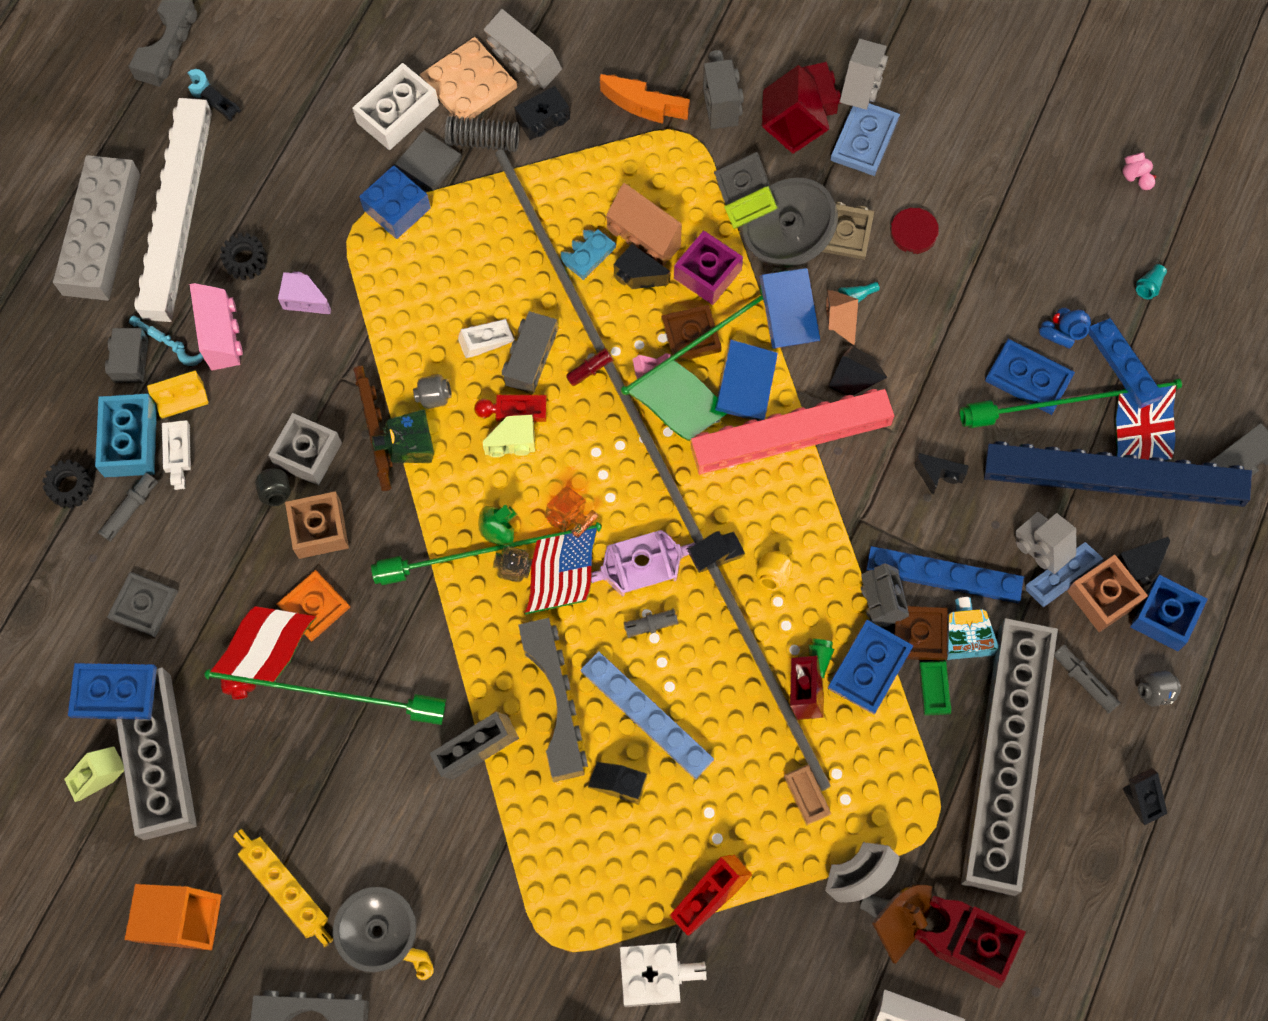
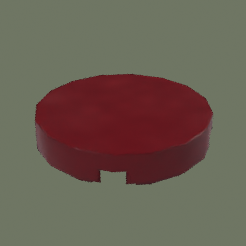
(914, 230)

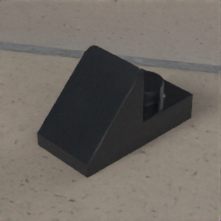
(933, 468)
(715, 551)
(1146, 796)

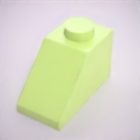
(94, 773)

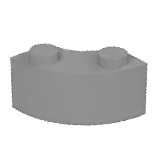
(862, 874)

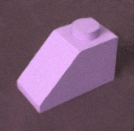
(301, 294)

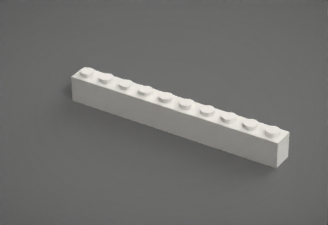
(173, 210)

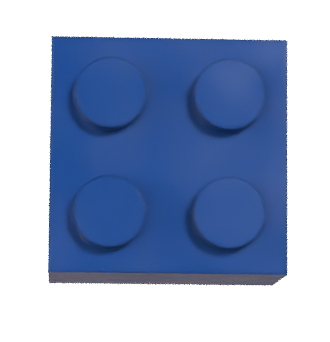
(395, 202)
(1168, 613)

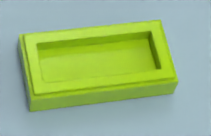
(751, 207)

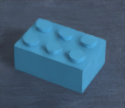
(126, 435)

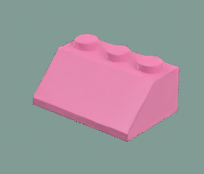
(216, 326)

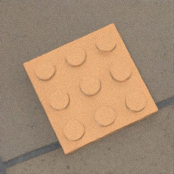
(469, 80)

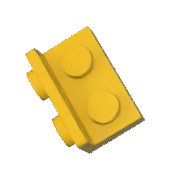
(178, 394)

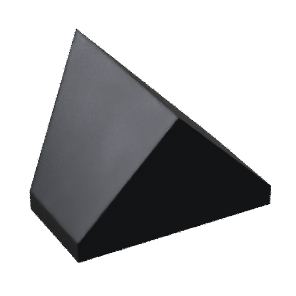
(856, 372)

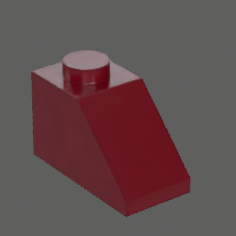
(806, 688)

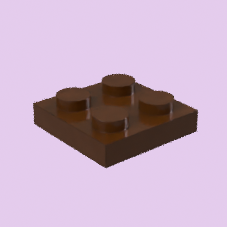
(688, 325)
(926, 631)

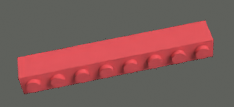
(791, 431)

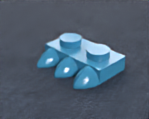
(588, 254)

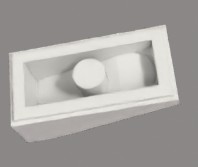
(484, 337)

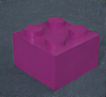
(708, 267)

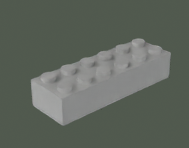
(97, 228)
(157, 767)

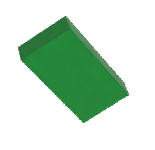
(935, 688)

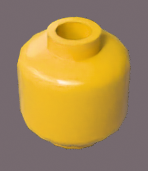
(774, 570)

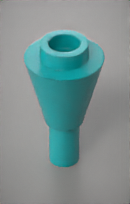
(860, 292)

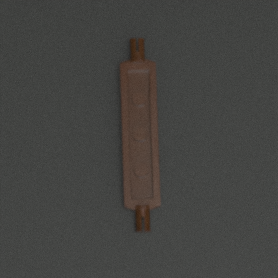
(373, 417)

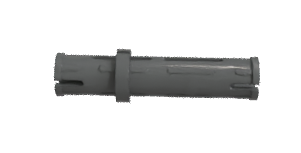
(127, 507)
(1089, 682)

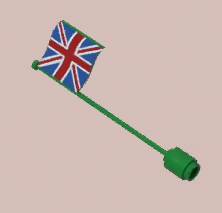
(1139, 432)

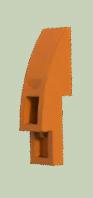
(635, 99)

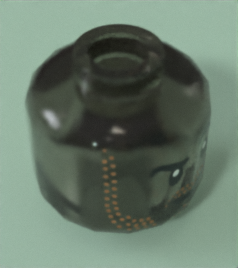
(512, 564)

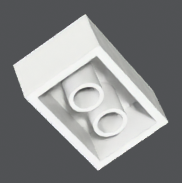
(396, 106)

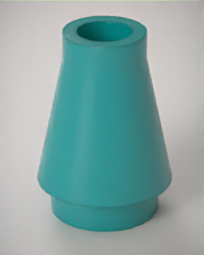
(1151, 282)

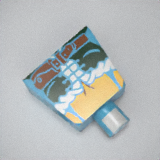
(969, 632)

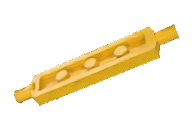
(283, 887)

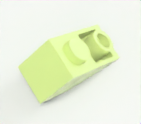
(511, 436)

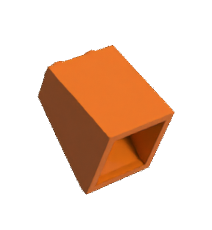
(173, 916)

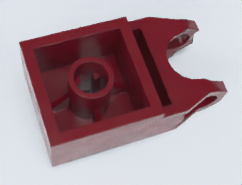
(965, 934)

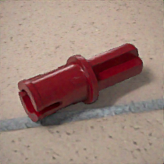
(589, 367)

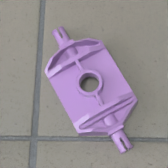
(626, 575)

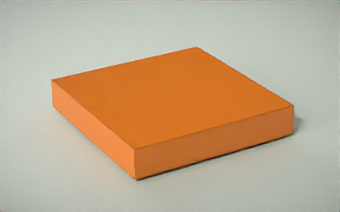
(315, 598)

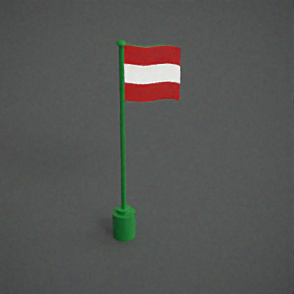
(266, 646)

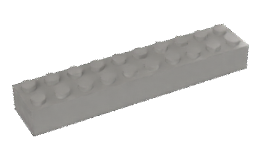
(1009, 758)

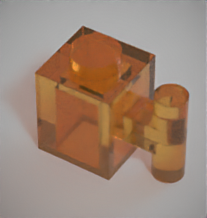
(568, 509)

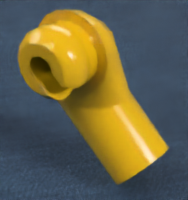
(421, 963)

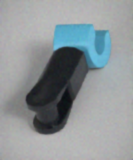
(203, 89)

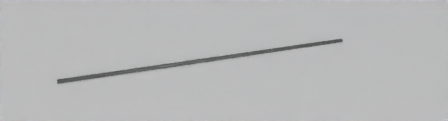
(666, 476)

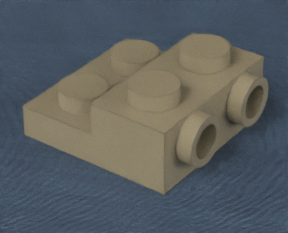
(851, 232)

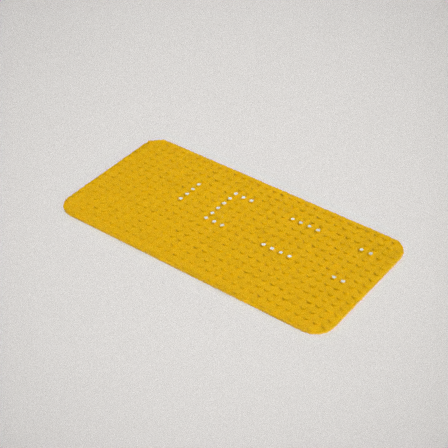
(584, 859)

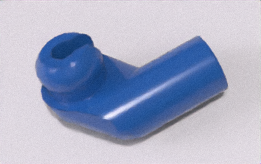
(1048, 332)

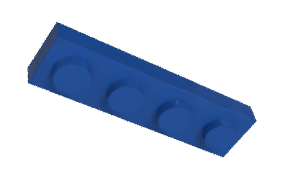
(1125, 363)

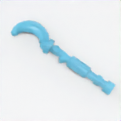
(177, 346)

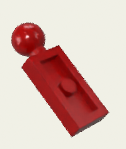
(513, 406)

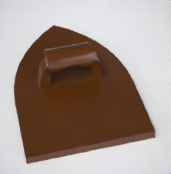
(903, 918)

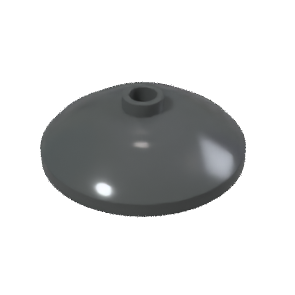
(358, 919)

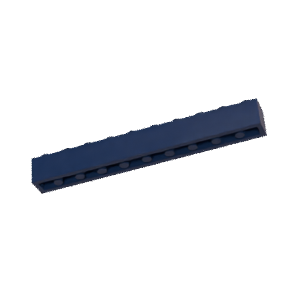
(1118, 474)

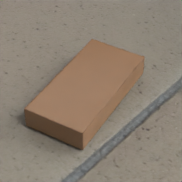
(807, 795)

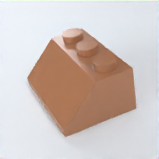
(644, 225)

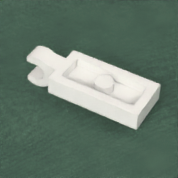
(176, 451)

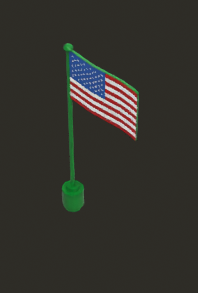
(558, 569)

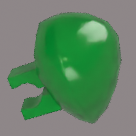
(495, 524)

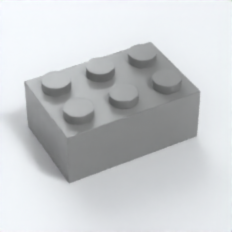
(522, 49)

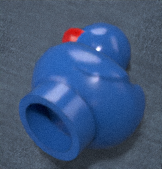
(1074, 323)

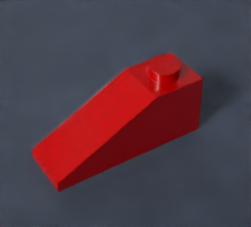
(711, 893)

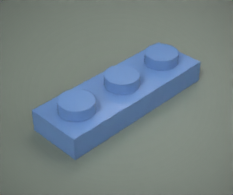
(1050, 586)

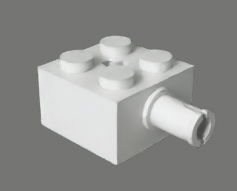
(665, 986)

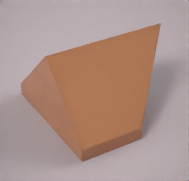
(842, 314)

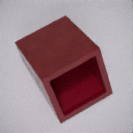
(794, 110)

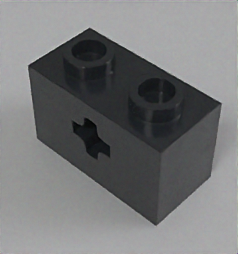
(542, 113)

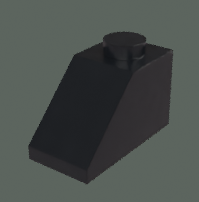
(640, 270)
(1145, 560)
(618, 781)

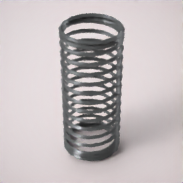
(451, 132)

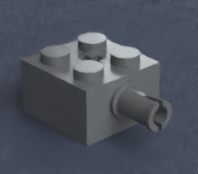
(721, 91)

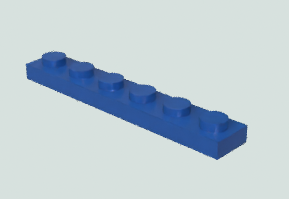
(949, 575)

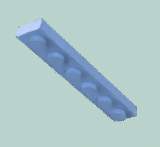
(647, 715)

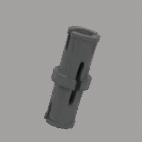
(650, 623)

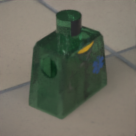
(406, 439)

